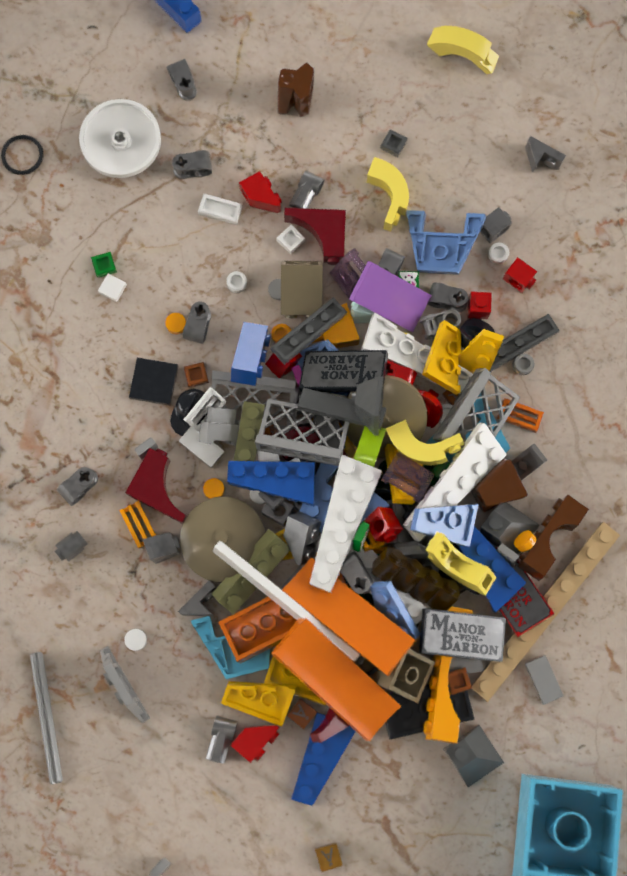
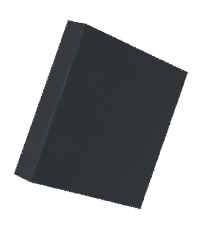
(153, 381)

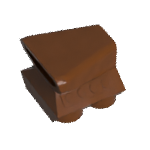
(295, 90)
(499, 486)

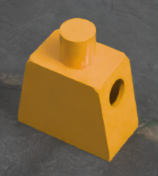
(342, 333)

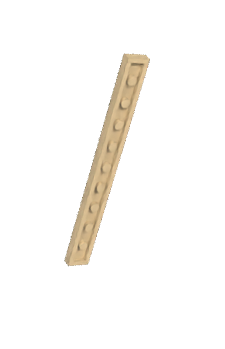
(556, 597)

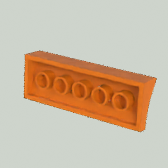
(352, 619)
(257, 628)
(335, 678)

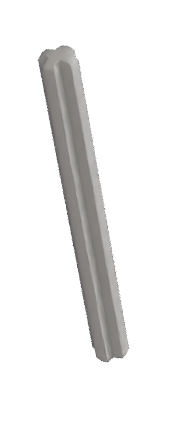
(46, 718)

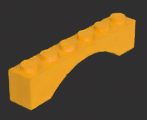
(442, 719)

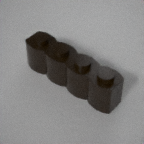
(418, 581)

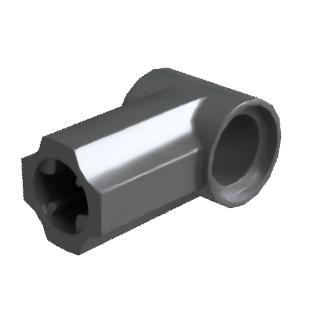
(307, 188)
(415, 549)
(223, 733)

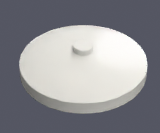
(120, 138)

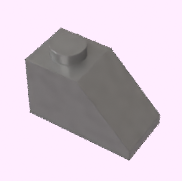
(162, 547)

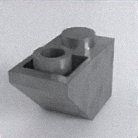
(301, 536)

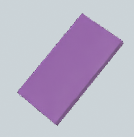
(390, 296)

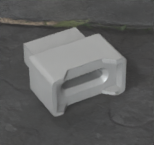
(219, 426)

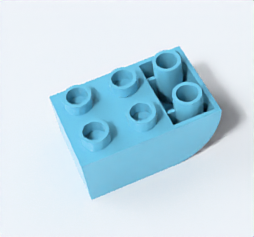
(567, 828)

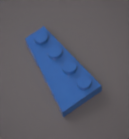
(281, 479)
(507, 580)
(319, 763)

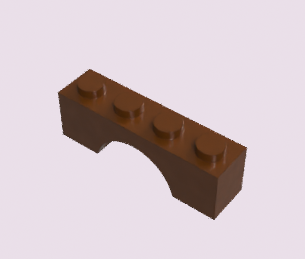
(566, 516)

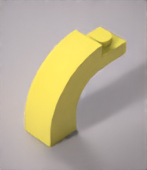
(465, 43)
(392, 181)
(422, 452)
(458, 566)

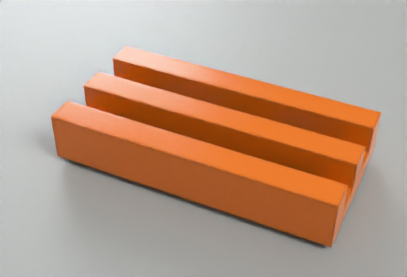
(526, 409)

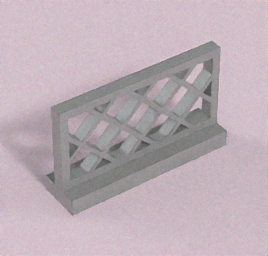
(263, 383)
(466, 403)
(296, 448)

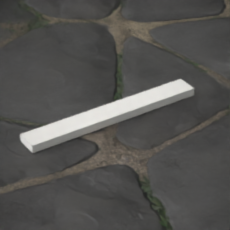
(279, 596)

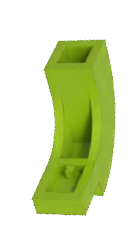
(369, 446)

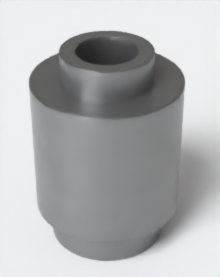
(70, 546)

